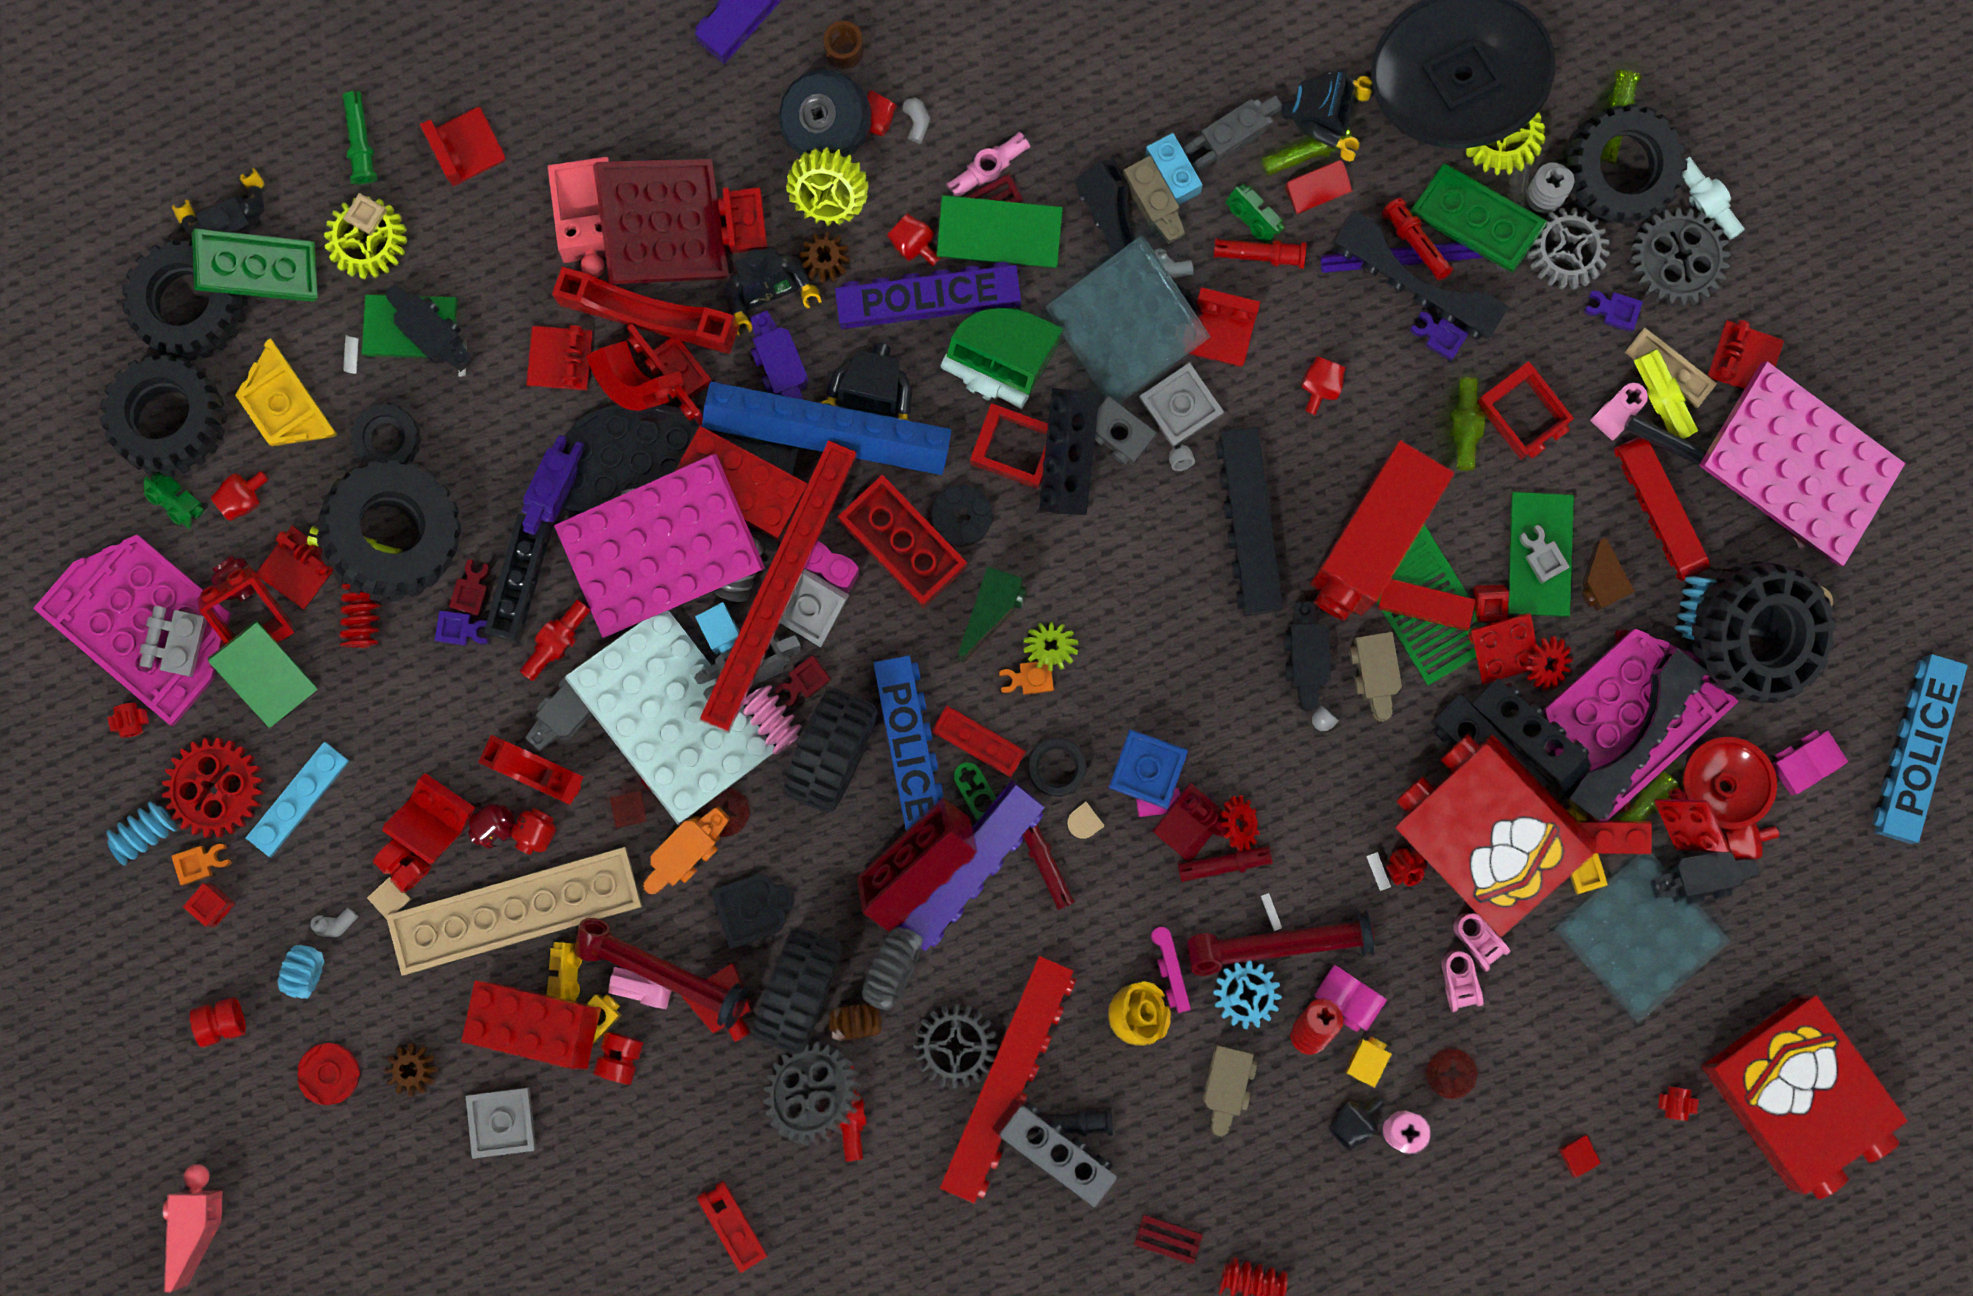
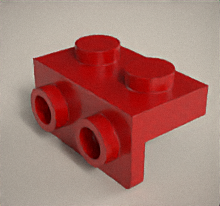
(744, 220)

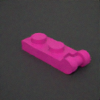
(1170, 968)

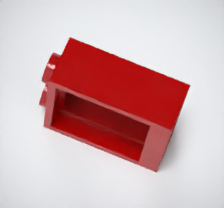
(1544, 393)
(986, 436)
(278, 627)

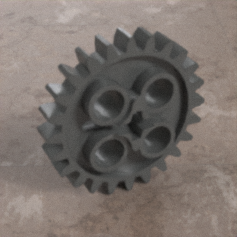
(1653, 264)
(813, 1120)

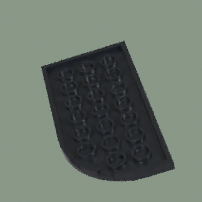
(640, 446)

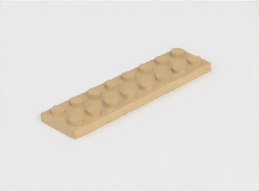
(513, 911)

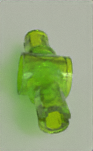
(1468, 424)

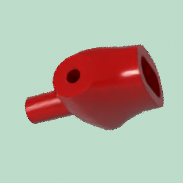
(881, 115)
(912, 238)
(1324, 381)
(237, 496)
(1747, 842)

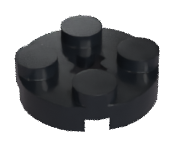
(968, 531)

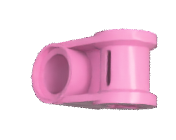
(1615, 412)
(1484, 944)
(1461, 983)

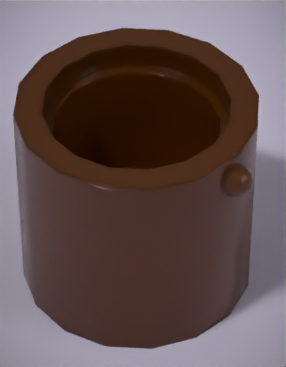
(843, 44)

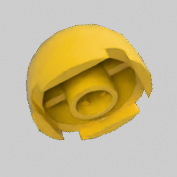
(1139, 1014)

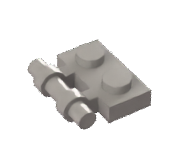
(181, 645)

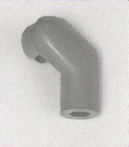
(920, 118)
(1174, 269)
(331, 926)

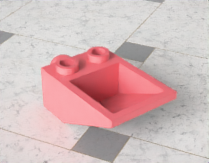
(578, 214)
(191, 1225)

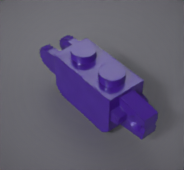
(779, 357)
(550, 485)

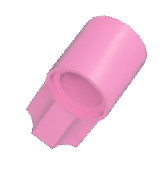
(633, 986)

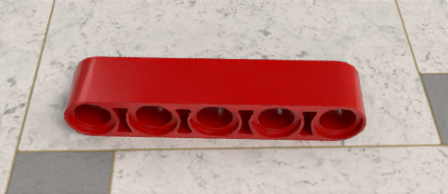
(1663, 507)

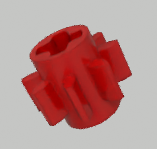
(128, 720)
(1406, 867)
(1678, 1103)

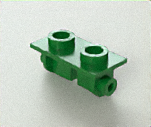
(1245, 204)
(179, 509)

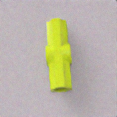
(1665, 394)

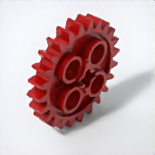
(234, 805)

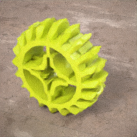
(1526, 140)
(827, 186)
(353, 240)

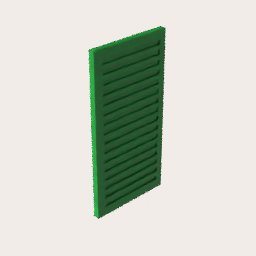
(1418, 566)

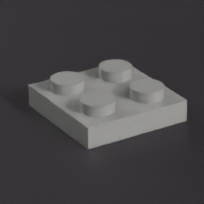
(1181, 405)
(814, 608)
(500, 1122)

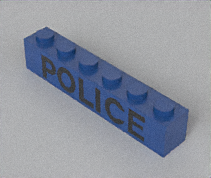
(908, 737)

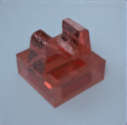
(628, 809)

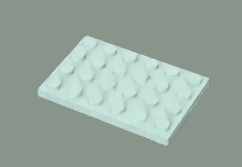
(652, 711)

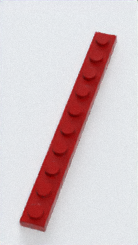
(778, 587)

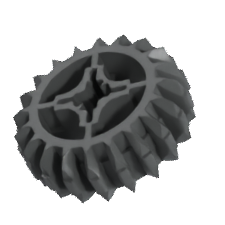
(892, 968)
(982, 1046)

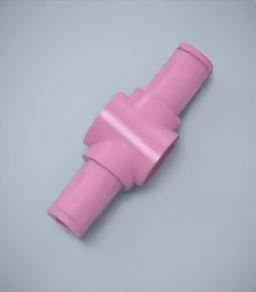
(999, 155)

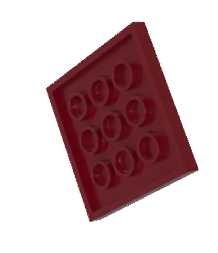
(660, 221)

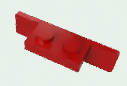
(670, 358)

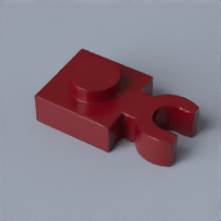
(470, 594)
(807, 679)

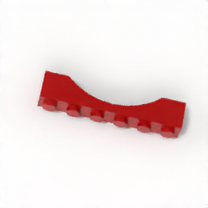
(686, 323)

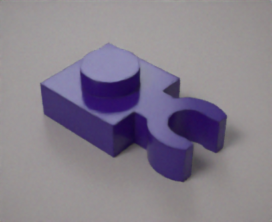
(1618, 311)
(1444, 337)
(457, 628)

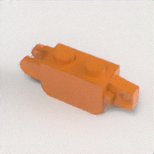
(684, 848)

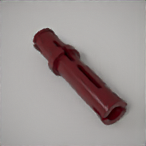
(1226, 863)
(1048, 868)

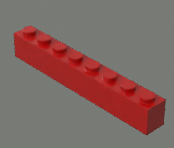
(1007, 1078)

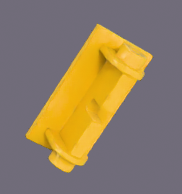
(565, 960)

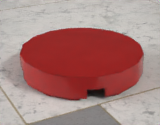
(337, 1075)

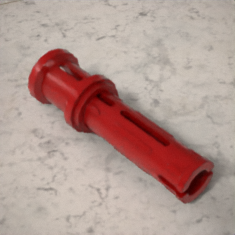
(1409, 228)
(1276, 253)

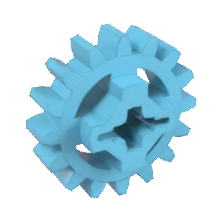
(1260, 990)

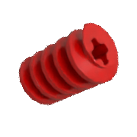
(359, 619)
(1316, 1026)
(1253, 1281)

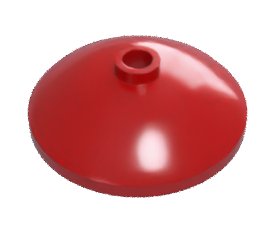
(1746, 771)

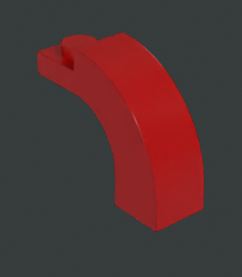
(625, 383)
(531, 769)

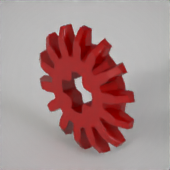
(1539, 661)
(1237, 810)

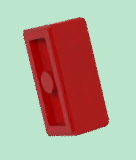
(1318, 187)

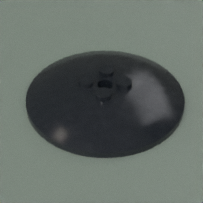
(1436, 41)

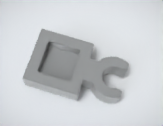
(1546, 559)

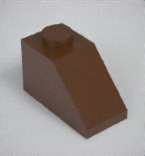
(1604, 578)

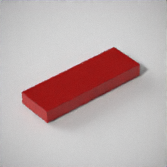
(1427, 604)
(978, 741)

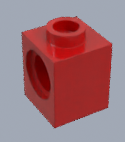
(209, 905)

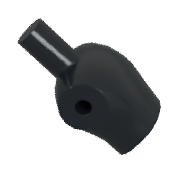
(1355, 1124)

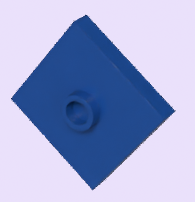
(1148, 769)

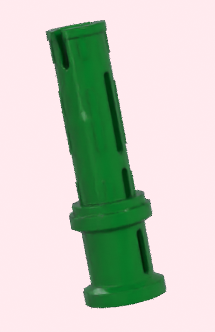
(359, 152)

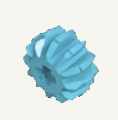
(300, 971)

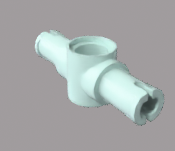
(1711, 199)
(984, 384)

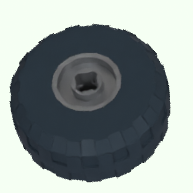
(825, 112)

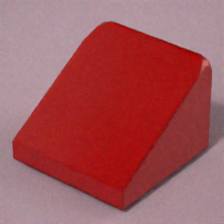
(1491, 602)
(1579, 1156)

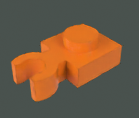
(1031, 679)
(197, 864)

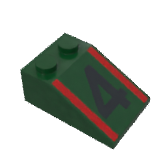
(993, 607)

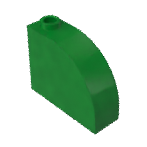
(1006, 346)

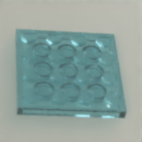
(1127, 321)
(1637, 942)

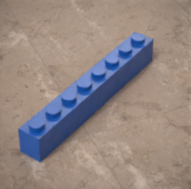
(813, 424)

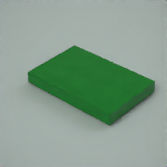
(384, 338)
(262, 673)

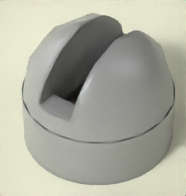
(1183, 453)
(1323, 719)

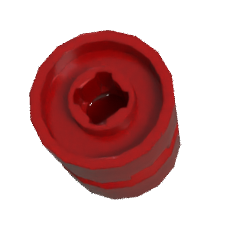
(391, 861)
(212, 1023)
(618, 1069)

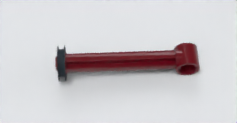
(596, 942)
(1209, 954)

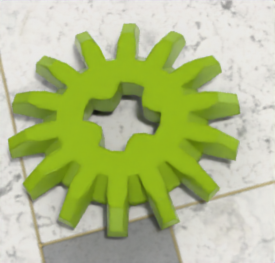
(1050, 657)

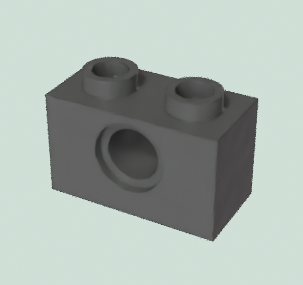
(1139, 434)

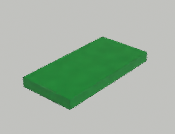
(1478, 218)
(999, 232)
(254, 265)
(1555, 517)

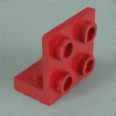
(464, 146)
(1229, 324)
(429, 819)

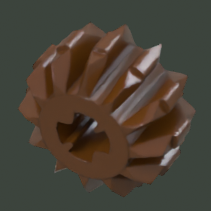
(837, 255)
(855, 1022)
(414, 1081)

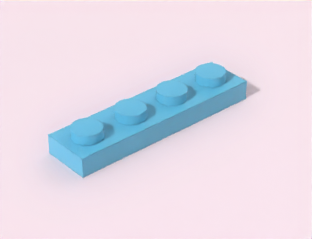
(297, 799)

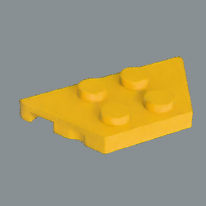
(281, 402)

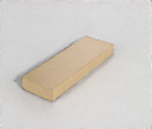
(1692, 381)

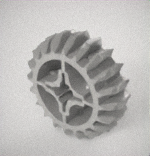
(1573, 260)

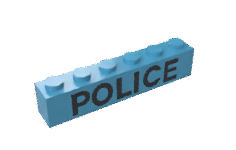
(1920, 748)

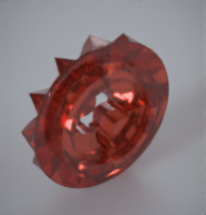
(737, 804)
(1441, 1063)

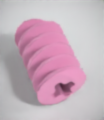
(771, 719)
(1411, 1142)

